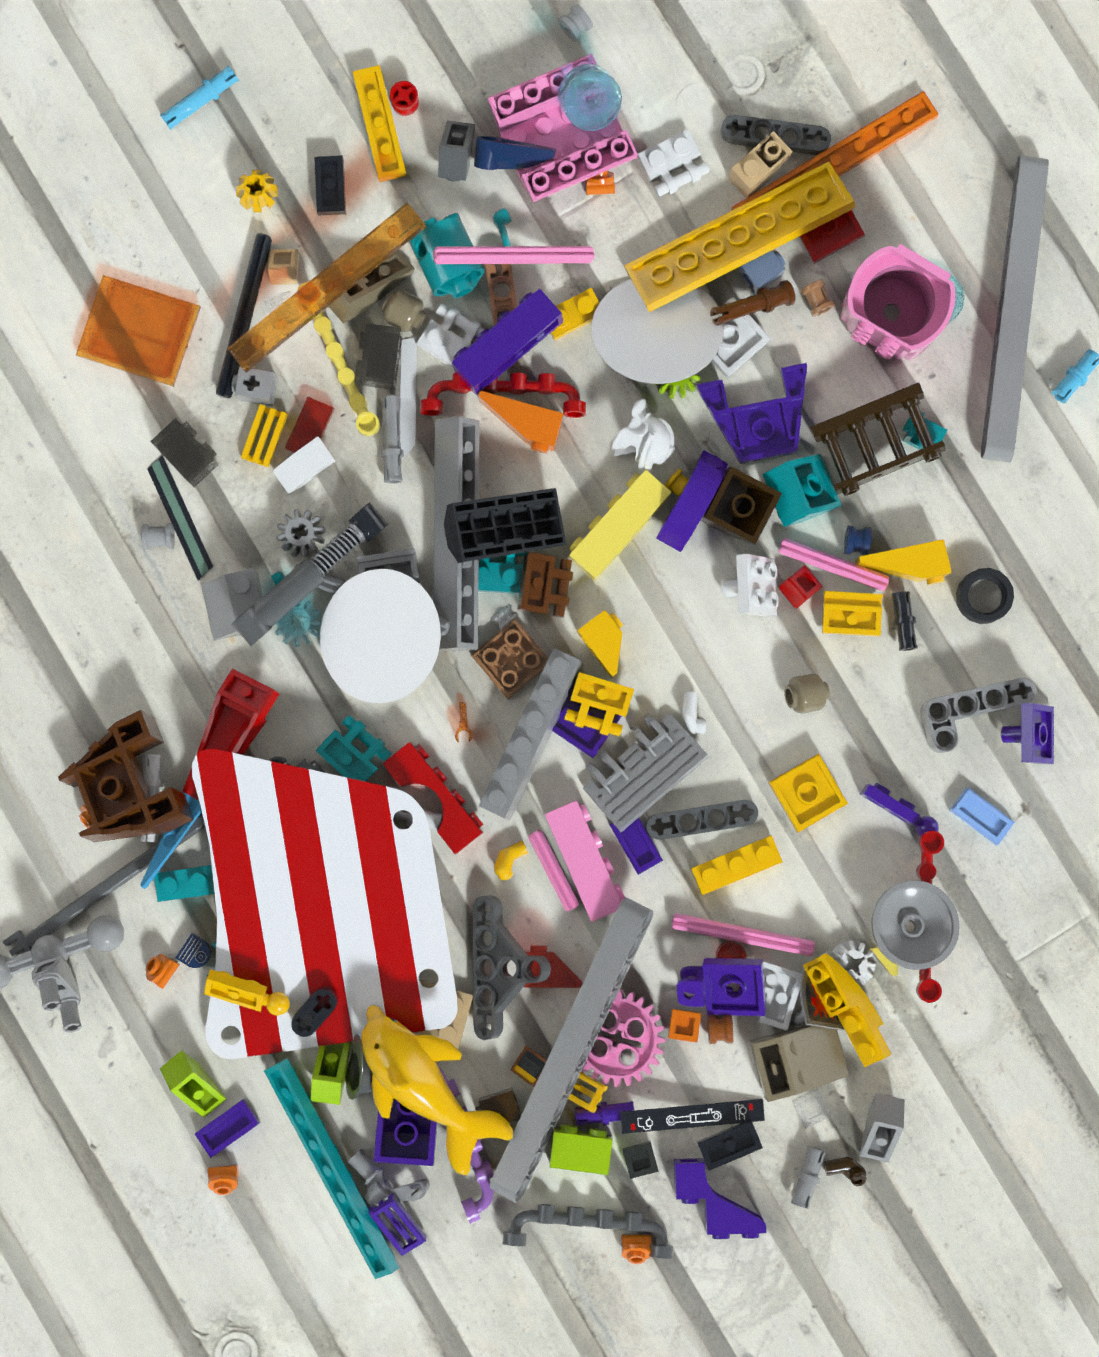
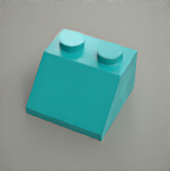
(804, 489)

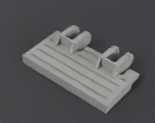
(646, 773)

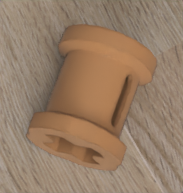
(817, 298)

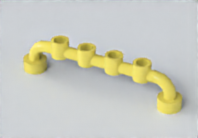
(366, 422)

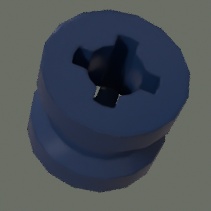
(857, 540)

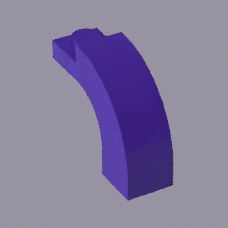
(692, 501)

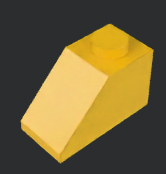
(604, 639)

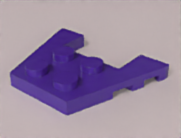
(760, 428)

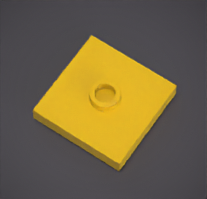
(808, 793)

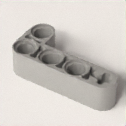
(978, 706)

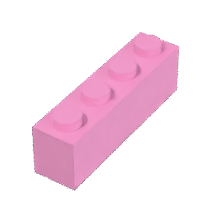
(584, 861)

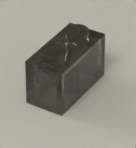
(380, 356)
(184, 452)

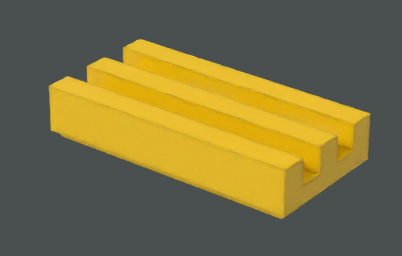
(262, 410)
(596, 1096)

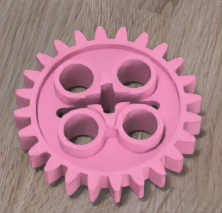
(611, 1063)

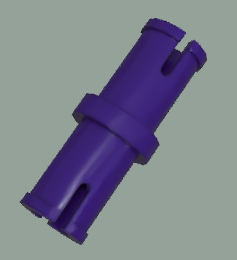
(604, 1113)

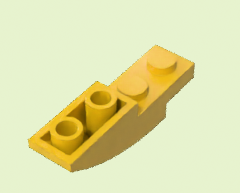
(848, 1001)

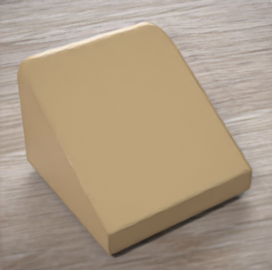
(283, 266)

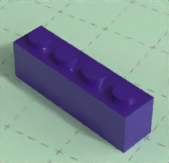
(507, 341)

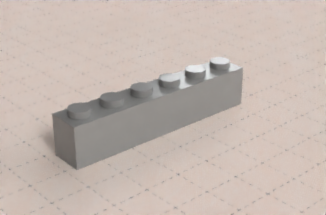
(531, 734)

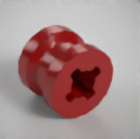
(401, 92)

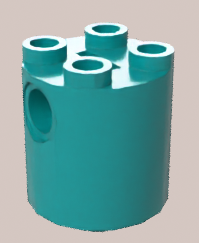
(445, 278)

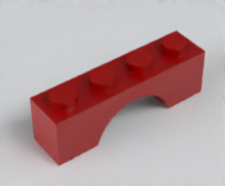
(410, 767)

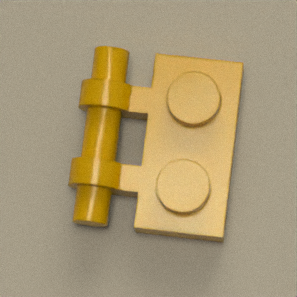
(601, 695)

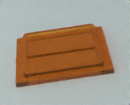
(138, 330)

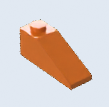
(529, 422)

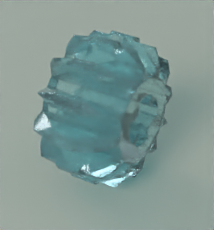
(307, 624)

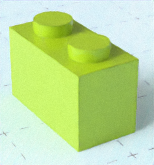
(581, 1150)

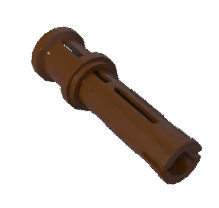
(764, 300)

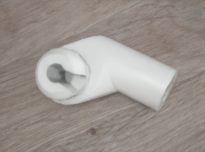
(689, 713)

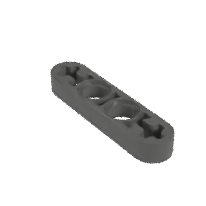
(778, 127)
(701, 817)

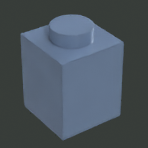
(763, 270)

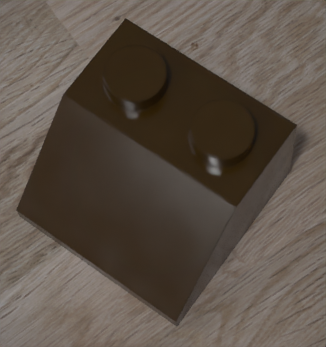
(741, 506)

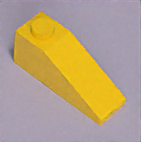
(916, 562)

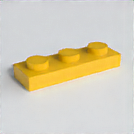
(736, 865)

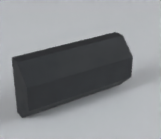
(504, 525)

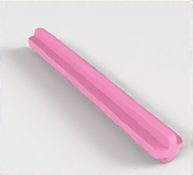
(743, 934)

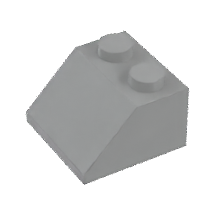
(229, 598)

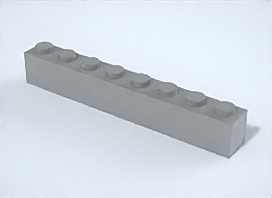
(455, 481)

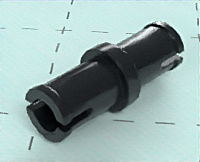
(904, 621)

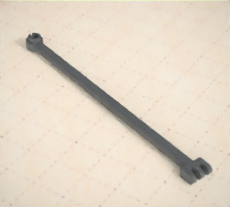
(99, 892)

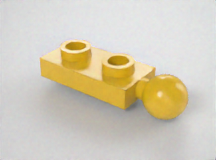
(244, 993)

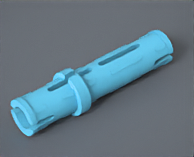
(199, 97)

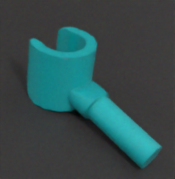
(500, 219)

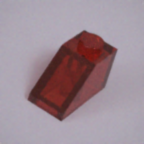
(561, 974)

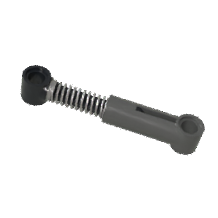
(307, 576)

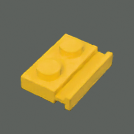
(852, 613)

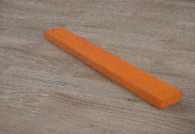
(864, 142)

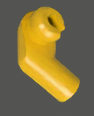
(506, 858)

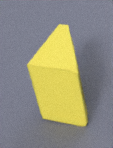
(890, 967)

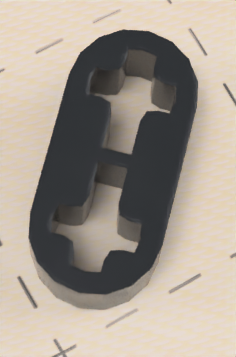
(319, 1015)

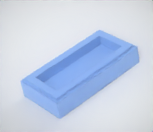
(981, 816)

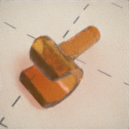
(463, 723)

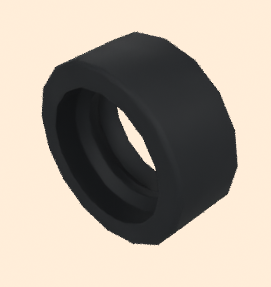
(1006, 592)

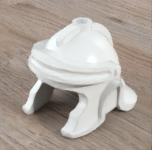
(646, 436)

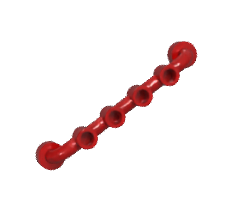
(516, 385)
(930, 843)

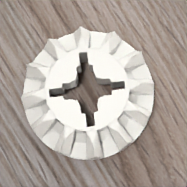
(856, 950)

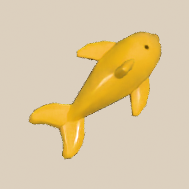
(408, 1072)

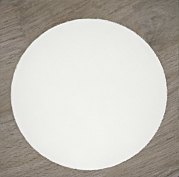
(659, 343)
(380, 636)

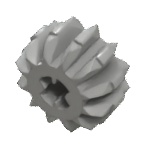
(297, 525)

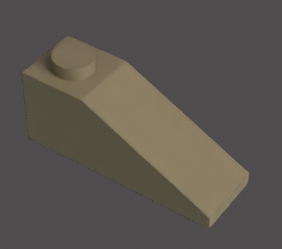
(372, 287)

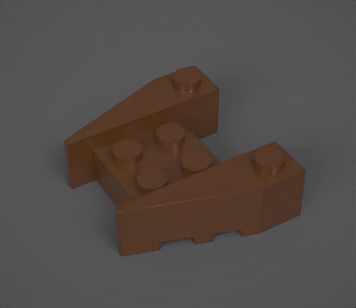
(116, 788)

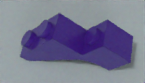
(721, 1214)

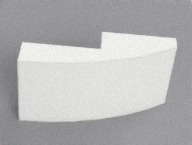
(303, 465)

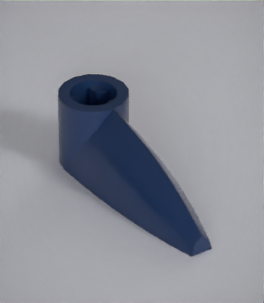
(502, 153)

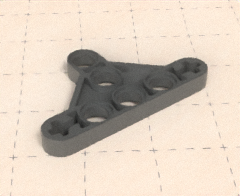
(499, 953)

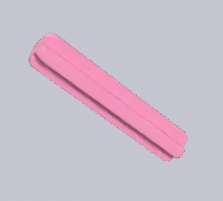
(553, 870)

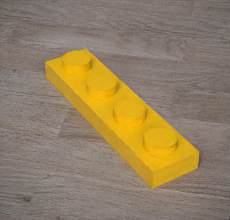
(379, 123)

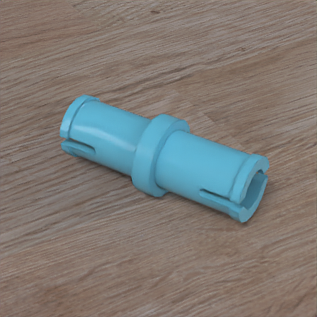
(1076, 376)

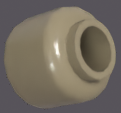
(403, 310)
(806, 693)

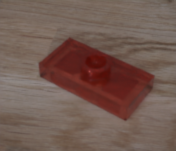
(310, 424)

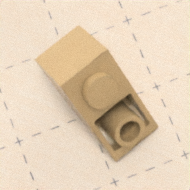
(759, 165)

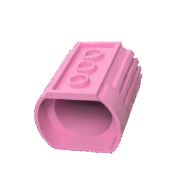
(912, 285)

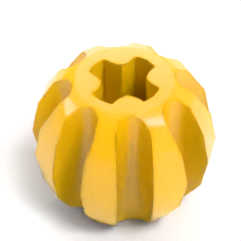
(260, 198)

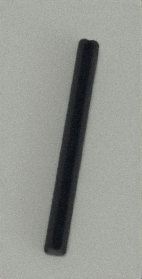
(244, 310)

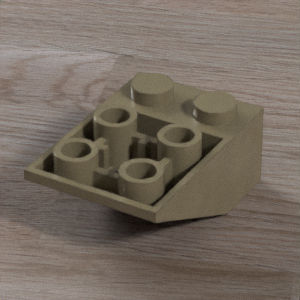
(798, 1060)

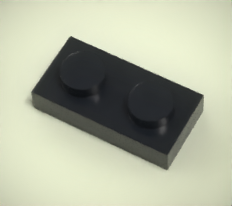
(330, 185)
(729, 1144)

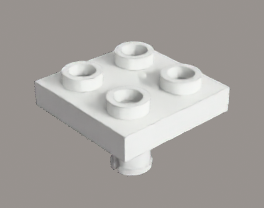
(754, 585)

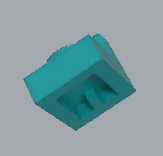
(936, 431)

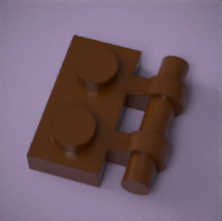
(537, 584)

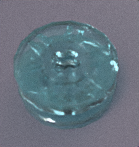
(583, 82)

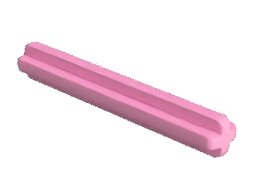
(833, 564)

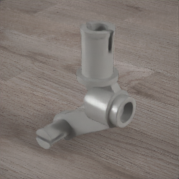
(379, 1188)

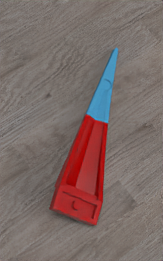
(231, 727)

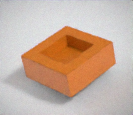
(684, 1025)

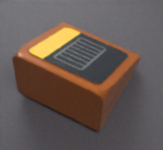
(529, 1065)

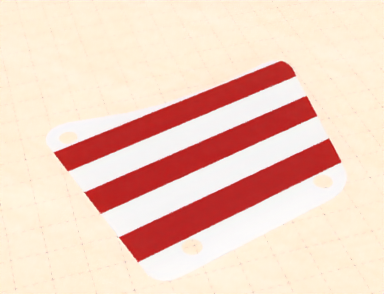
(320, 895)

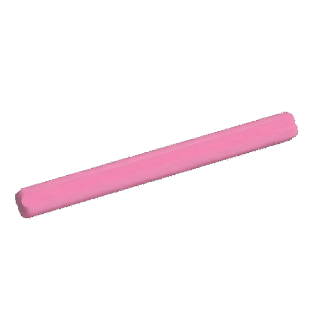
(512, 254)

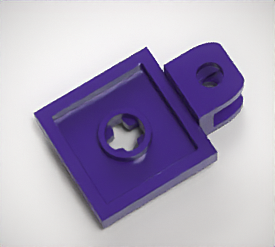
(712, 988)

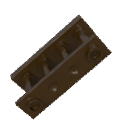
(855, 421)

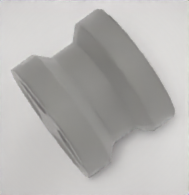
(575, 22)

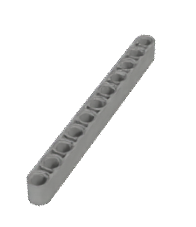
(1014, 309)
(571, 1049)

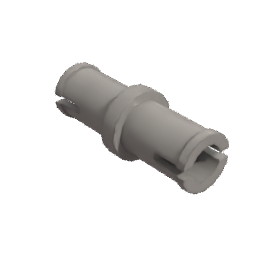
(808, 1177)

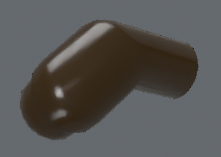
(848, 1167)

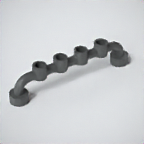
(603, 1219)

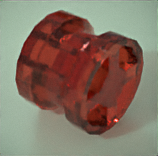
(736, 949)

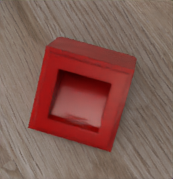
(800, 587)

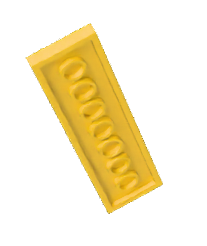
(739, 236)

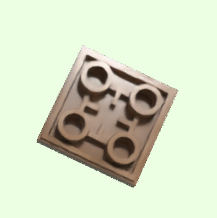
(511, 659)

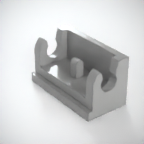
(401, 561)

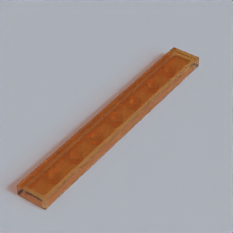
(326, 287)

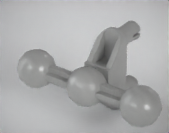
(51, 970)

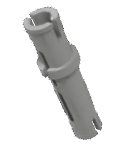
(392, 449)

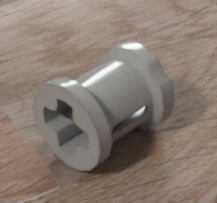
(158, 536)

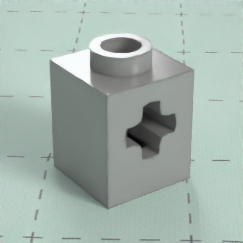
(261, 395)

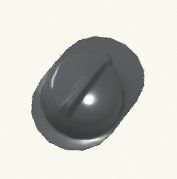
(358, 1072)

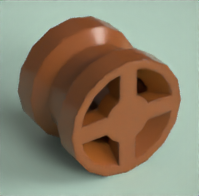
(720, 1029)

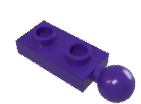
(901, 809)

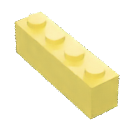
(619, 525)

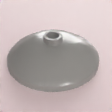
(933, 921)

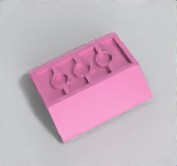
(534, 116)

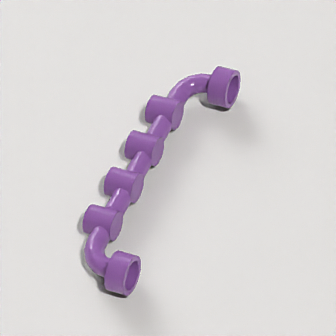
(481, 1169)

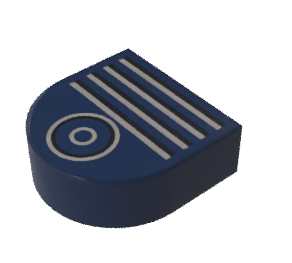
(195, 952)

